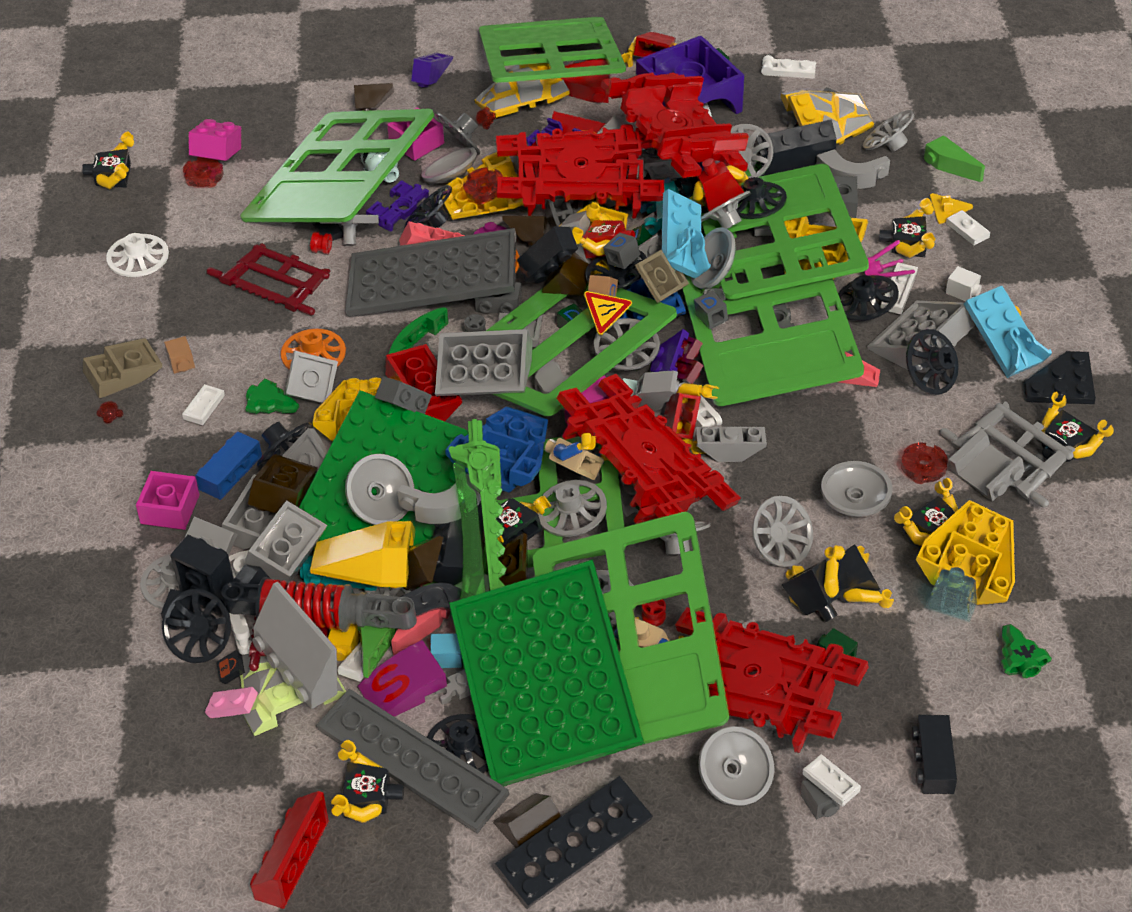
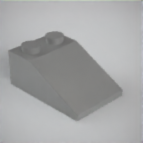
(286, 543)

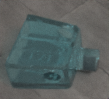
(953, 594)

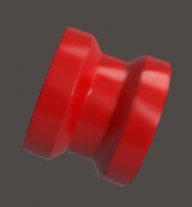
(321, 243)
(654, 618)

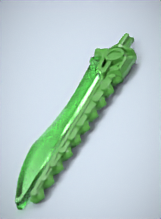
(485, 477)

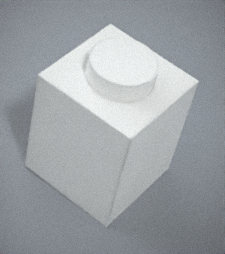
(963, 284)

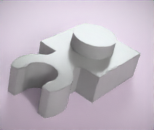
(456, 685)

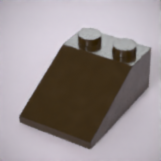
(281, 481)

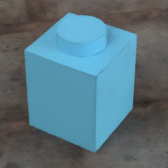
(446, 650)

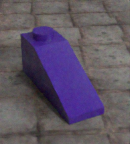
(429, 68)

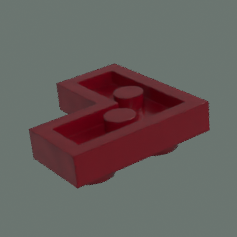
(688, 368)

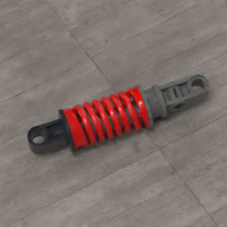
(325, 605)

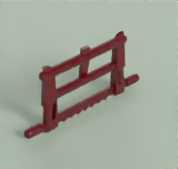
(248, 261)

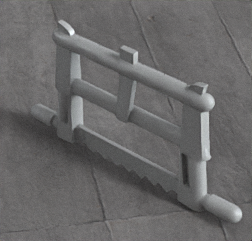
(1044, 469)

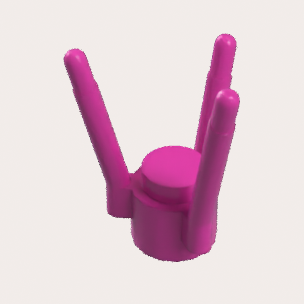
(876, 267)

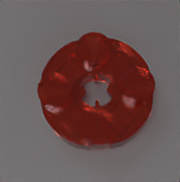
(196, 177)
(479, 193)
(921, 472)

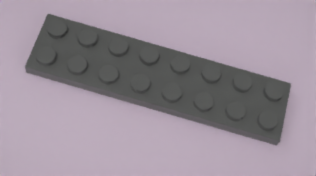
(415, 760)

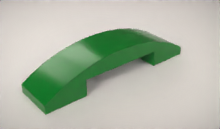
(430, 322)

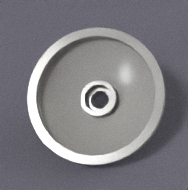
(450, 166)
(720, 251)
(386, 476)
(856, 488)
(750, 762)

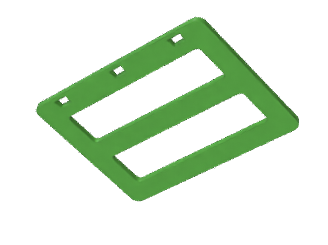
(656, 318)

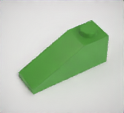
(950, 158)
(374, 645)

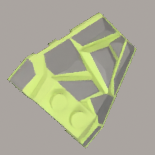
(273, 695)

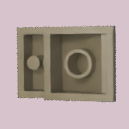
(660, 276)
(121, 366)

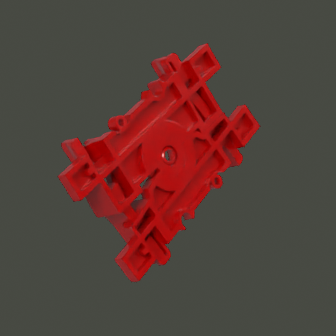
(682, 127)
(558, 170)
(645, 452)
(790, 681)

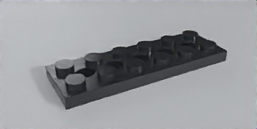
(573, 859)

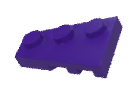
(669, 353)

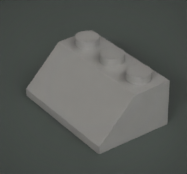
(246, 520)

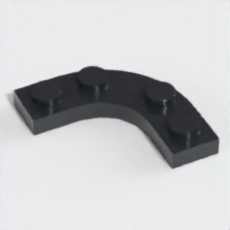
(434, 597)

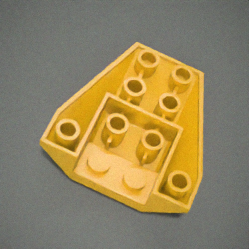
(335, 408)
(979, 545)
(367, 555)

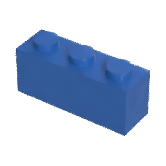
(228, 465)

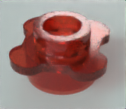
(485, 117)
(109, 411)

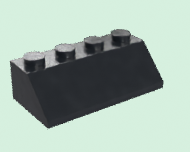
(797, 146)
(450, 559)

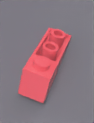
(421, 233)

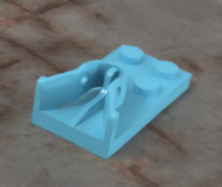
(682, 235)
(1005, 332)

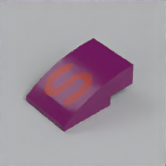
(404, 680)

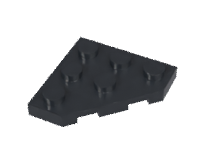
(1068, 376)

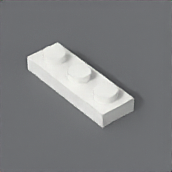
(904, 285)

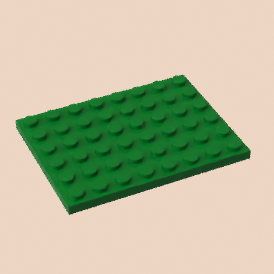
(381, 429)
(545, 674)

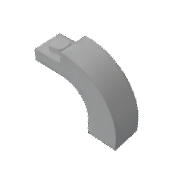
(865, 172)
(433, 507)

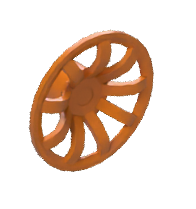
(312, 343)

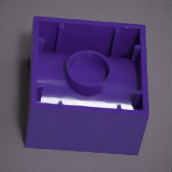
(699, 58)

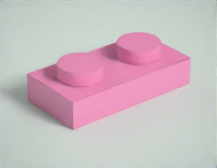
(231, 702)

